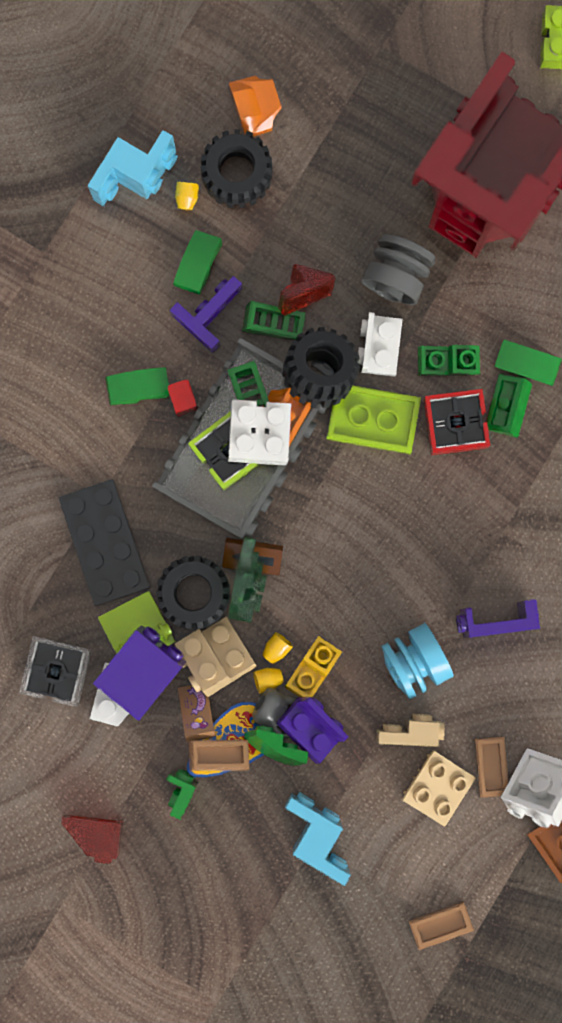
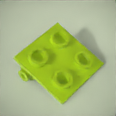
(126, 618)

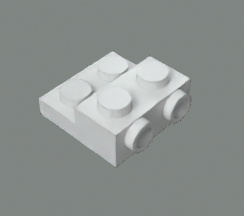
(536, 789)

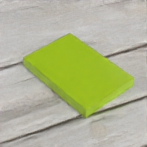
(375, 419)

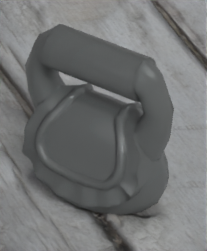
(270, 709)

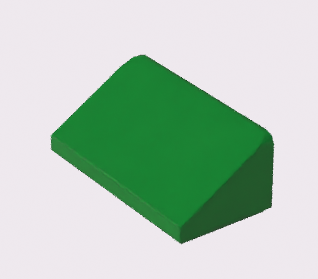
(508, 405)

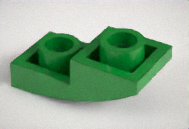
(197, 262)
(449, 361)
(528, 362)
(137, 386)
(272, 746)

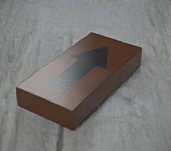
(269, 555)

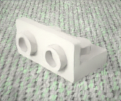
(381, 345)

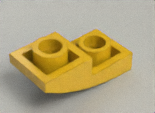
(313, 668)

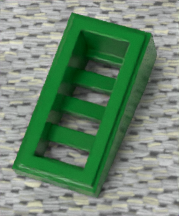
(271, 331)
(245, 370)

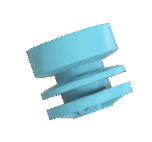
(417, 661)

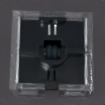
(55, 671)

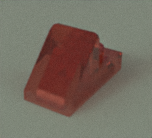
(306, 288)

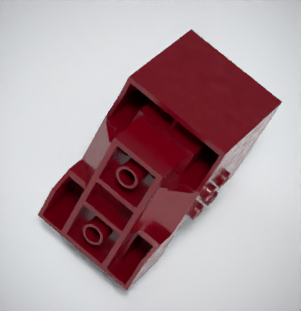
(493, 165)

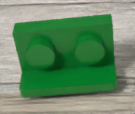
(181, 797)

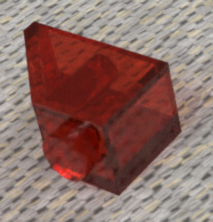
(95, 836)

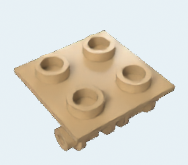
(438, 788)

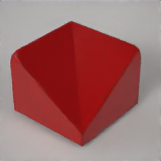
(182, 397)

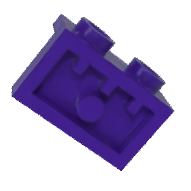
(312, 728)

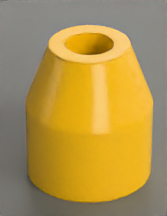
(186, 195)
(276, 648)
(267, 678)

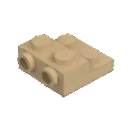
(215, 657)
(418, 732)

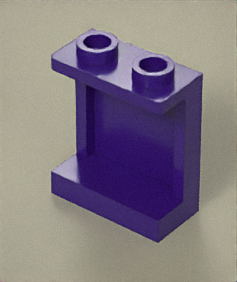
(527, 620)
(140, 671)

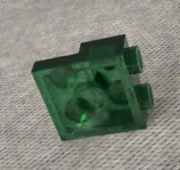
(247, 584)

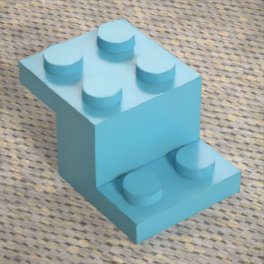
(133, 169)
(318, 837)

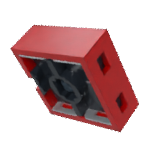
(456, 422)

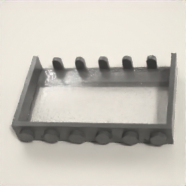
(189, 480)

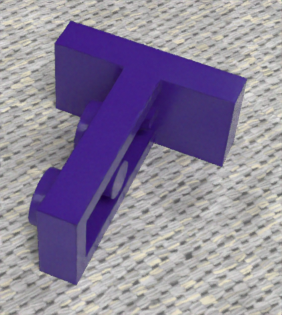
(207, 312)

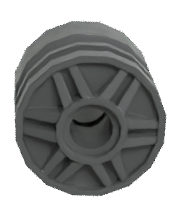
(400, 264)

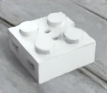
(268, 440)

